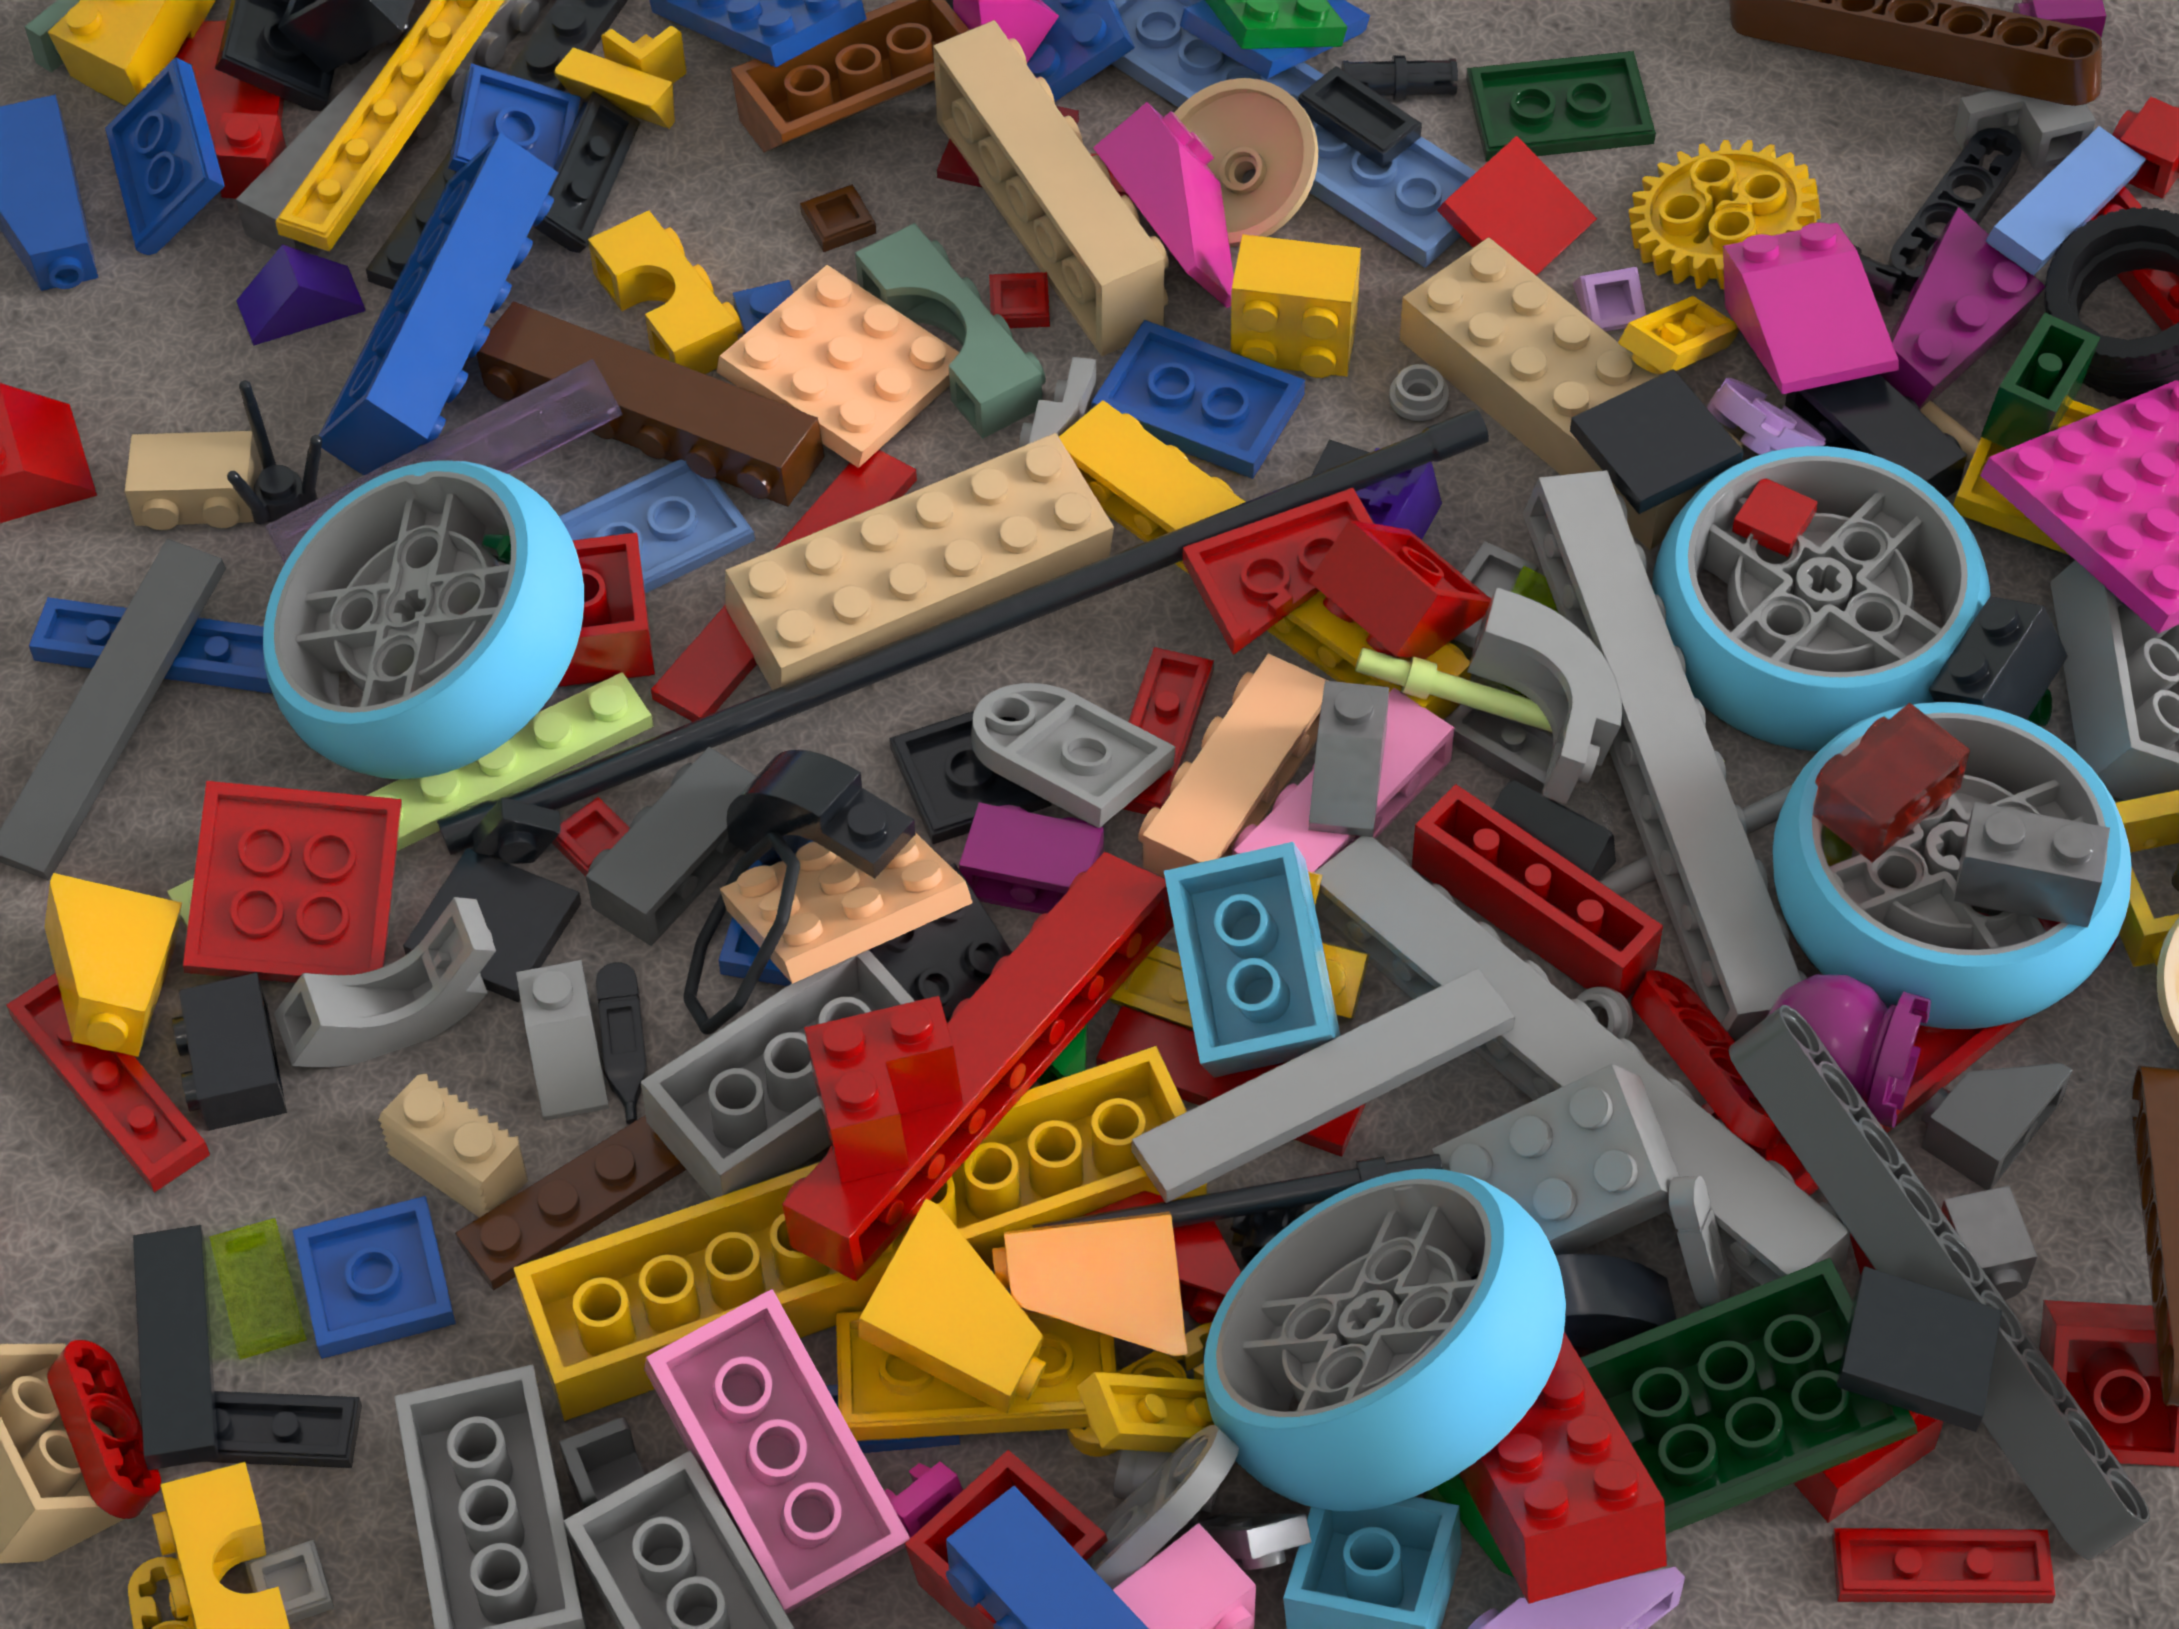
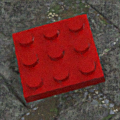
(291, 882)

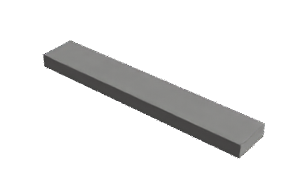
(1322, 1084)

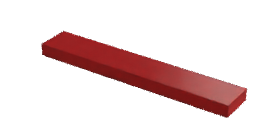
(719, 655)

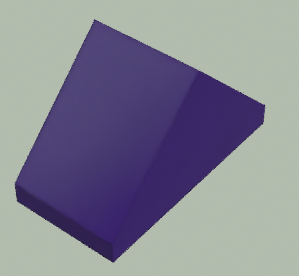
(296, 295)

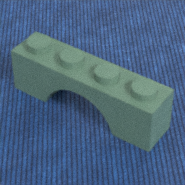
(991, 375)

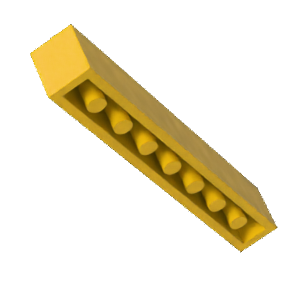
(1157, 491)

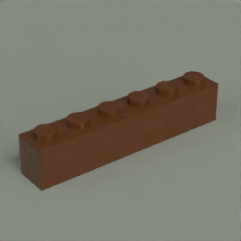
(664, 406)

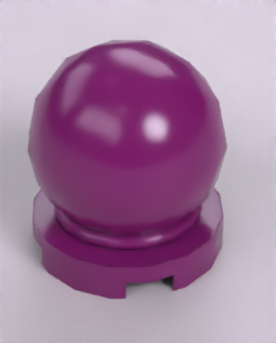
(1863, 1036)

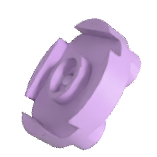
(1764, 423)

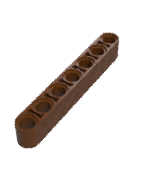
(1939, 40)
(2158, 1176)

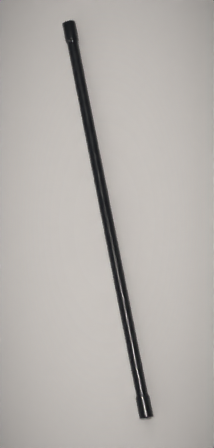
(1432, 444)

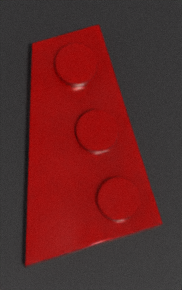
(1265, 567)

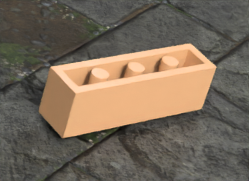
(1239, 770)

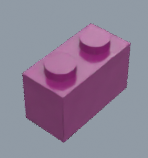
(1026, 856)

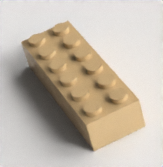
(1049, 186)
(1526, 361)
(917, 561)

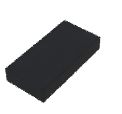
(1360, 116)

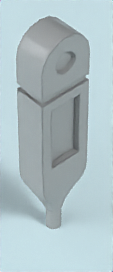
(1699, 1240)

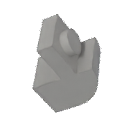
(2044, 128)

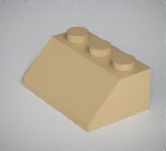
(41, 1483)

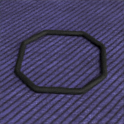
(707, 1025)

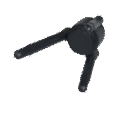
(277, 487)

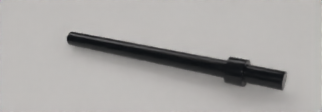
(1265, 1196)

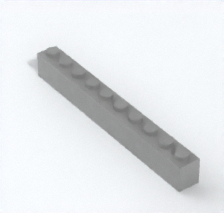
(1664, 753)
(1427, 941)

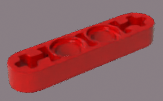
(1702, 1052)

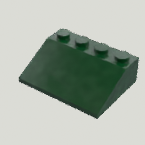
(1744, 1395)

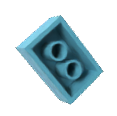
(1252, 959)

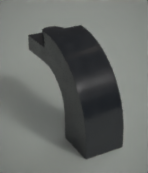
(818, 801)
(1611, 1299)

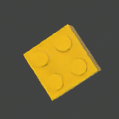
(1295, 304)

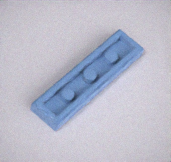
(2065, 200)

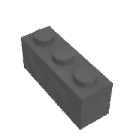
(669, 849)

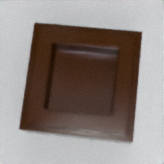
(838, 218)

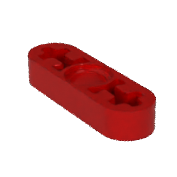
(90, 1387)

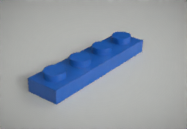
(211, 655)

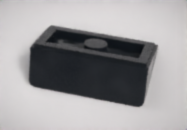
(1559, 828)

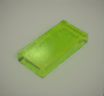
(257, 1288)

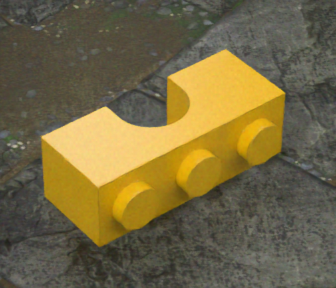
(648, 263)
(211, 1528)

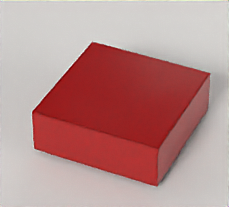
(1020, 299)
(1775, 516)
(589, 833)

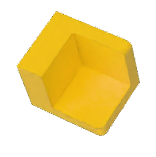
(655, 56)

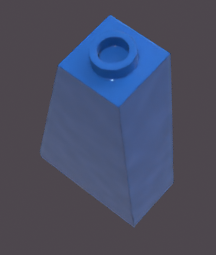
(42, 195)

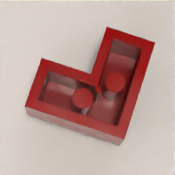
(872, 1073)

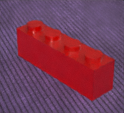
(1535, 894)

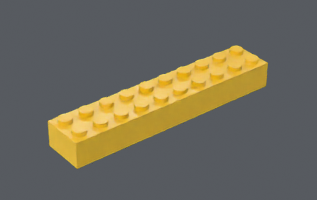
(648, 1285)

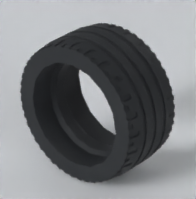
(2097, 253)

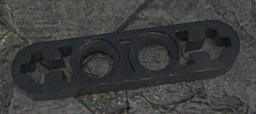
(1943, 202)

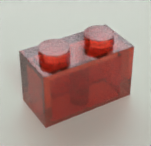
(1889, 781)

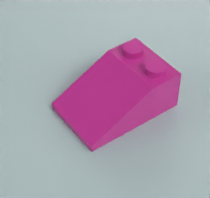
(1175, 191)
(1807, 307)

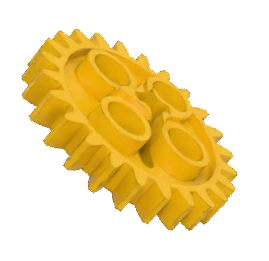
(1718, 202)

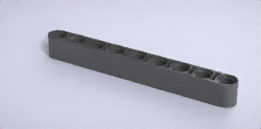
(1912, 1239)

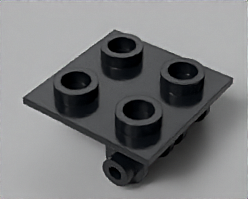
(946, 955)

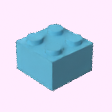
(1376, 1567)

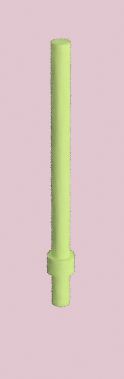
(1423, 679)

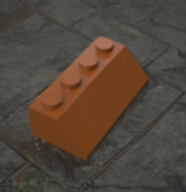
(845, 74)

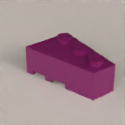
(1957, 310)

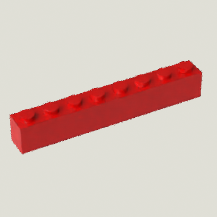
(1001, 1047)

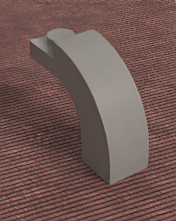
(1561, 673)
(399, 1005)

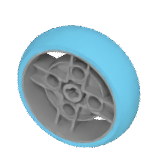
(423, 620)
(1835, 621)
(1916, 936)
(1385, 1340)

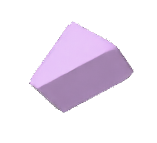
(1611, 298)

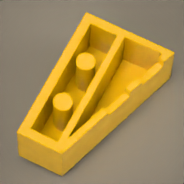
(124, 42)

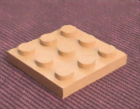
(843, 361)
(840, 907)

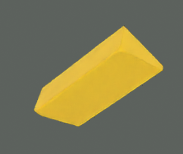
(627, 88)

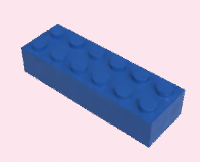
(440, 308)

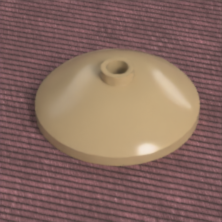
(1261, 129)

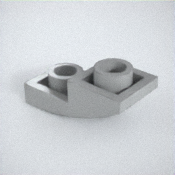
(1070, 403)

